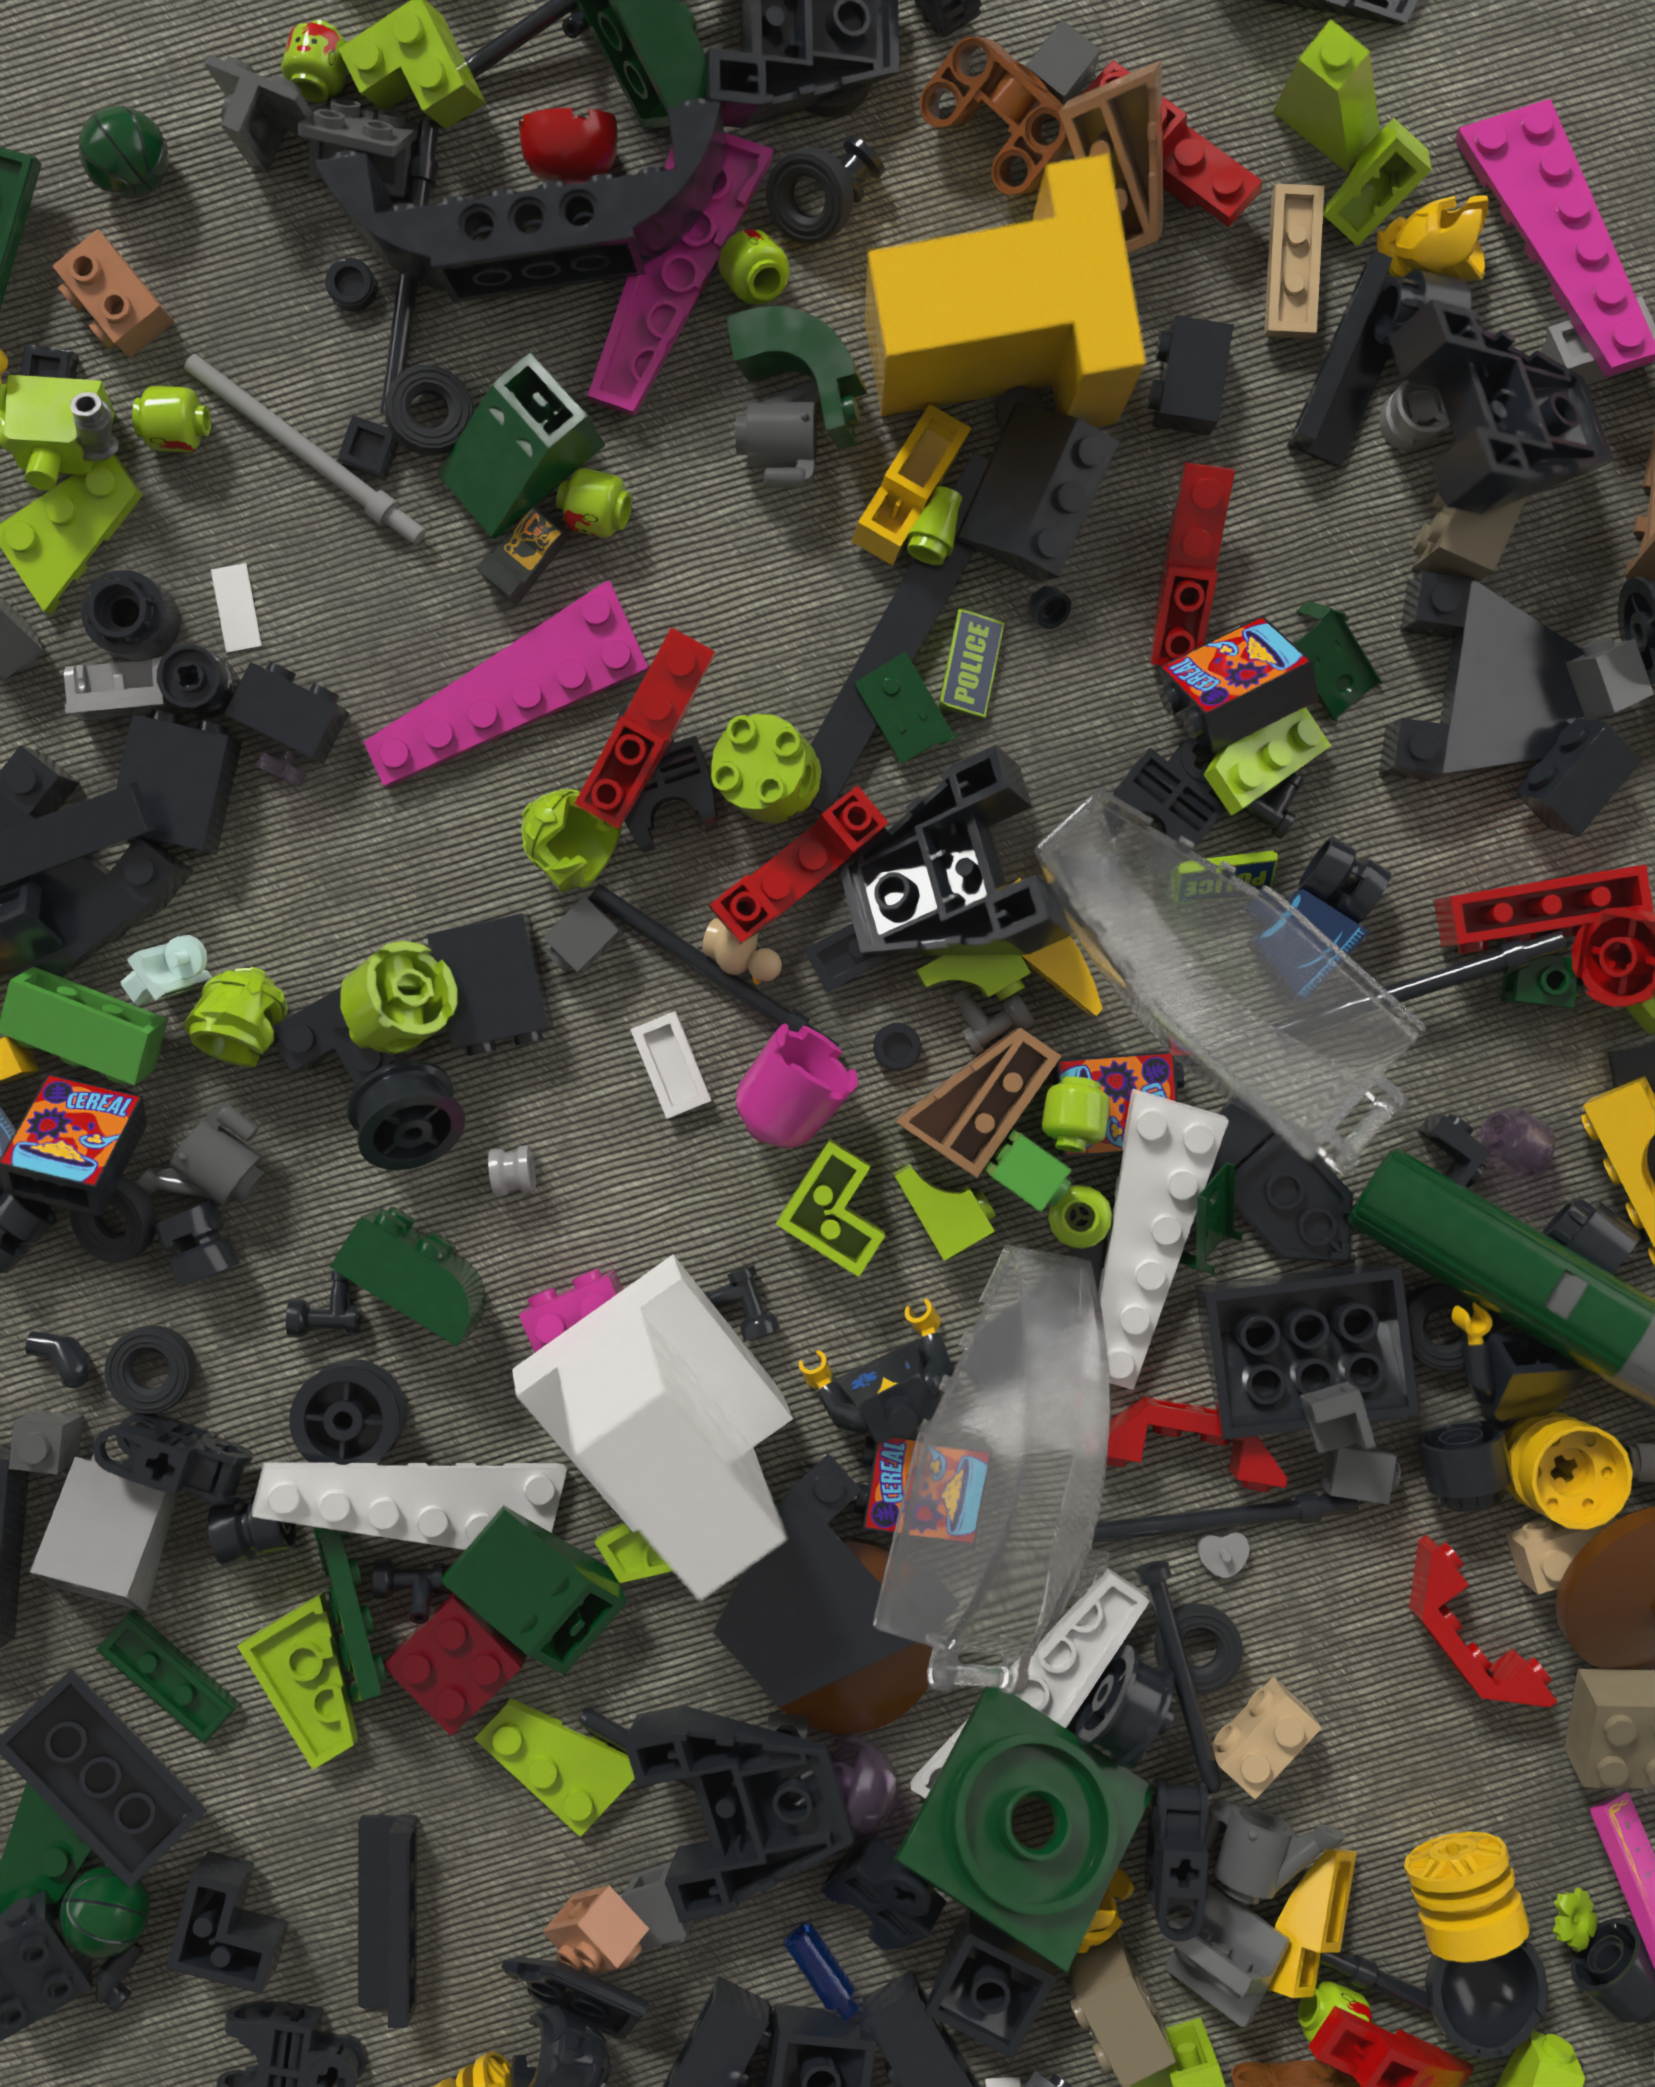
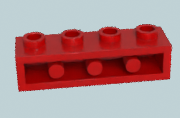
(1537, 907)

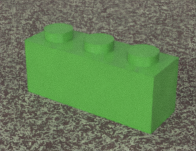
(82, 1026)
(1029, 1171)

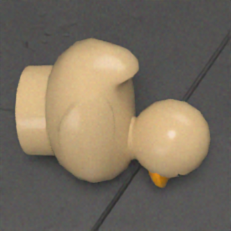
(736, 958)

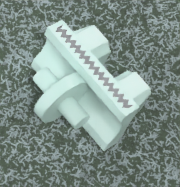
(166, 970)

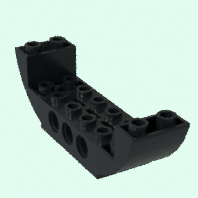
(544, 234)

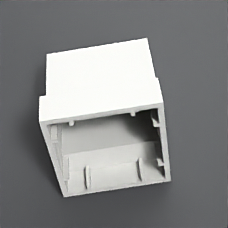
(665, 1421)

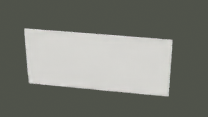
(236, 607)

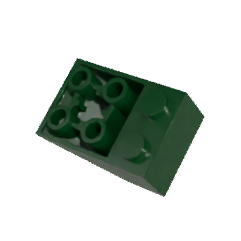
(518, 446)
(536, 1589)

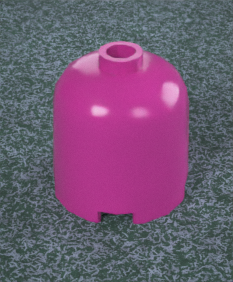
(793, 1087)

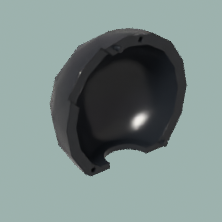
(1488, 2003)

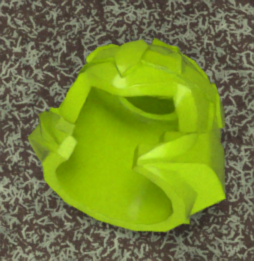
(567, 840)
(237, 1016)

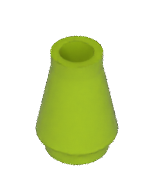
(934, 530)

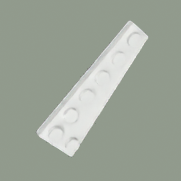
(1162, 1172)
(408, 1502)
(1067, 1659)

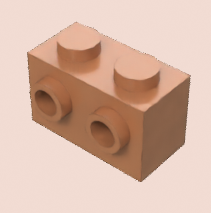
(113, 294)
(596, 1931)

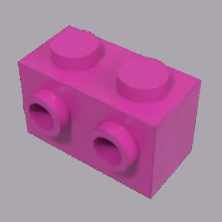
(555, 1313)

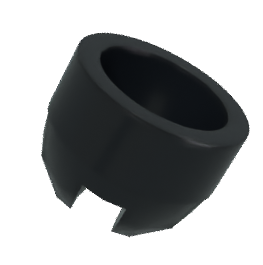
(1056, 600)

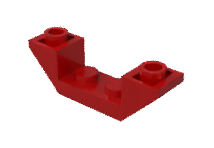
(799, 867)
(1248, 1458)
(1508, 1678)

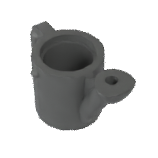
(782, 435)
(212, 1161)
(1261, 1850)

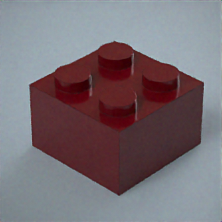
(454, 1663)

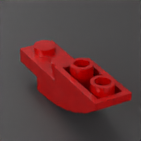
(1193, 166)
(1191, 561)
(645, 728)
(1385, 2058)

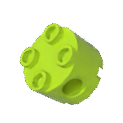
(765, 768)
(397, 998)

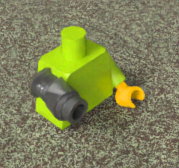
(54, 425)

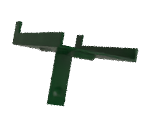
(1337, 659)
(903, 708)
(1214, 1218)

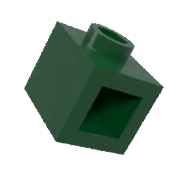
(1544, 983)

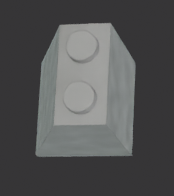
(105, 1537)

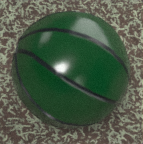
(123, 152)
(103, 1914)

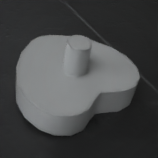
(1223, 1553)

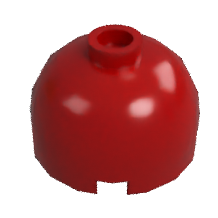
(568, 145)
(1617, 956)

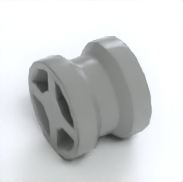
(512, 1170)

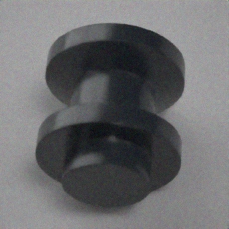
(861, 163)

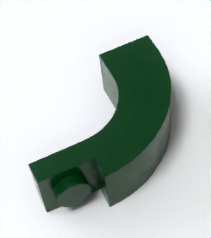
(791, 340)

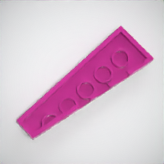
(1550, 204)
(660, 302)
(541, 673)

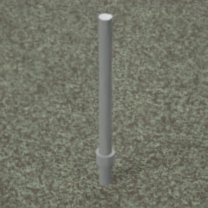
(377, 504)

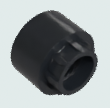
(1407, 295)
(110, 599)
(1593, 1233)
(1466, 1464)
(1617, 1972)

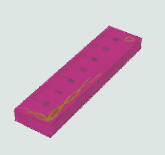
(1631, 1860)

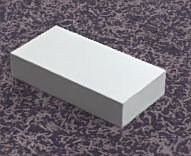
(671, 1064)

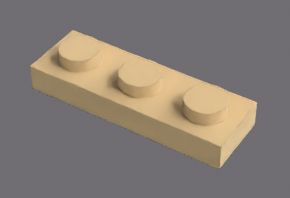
(1294, 261)

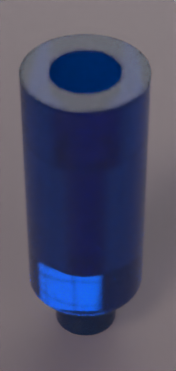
(821, 1969)

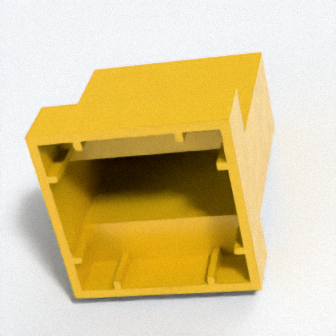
(1012, 307)

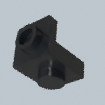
(1455, 1139)

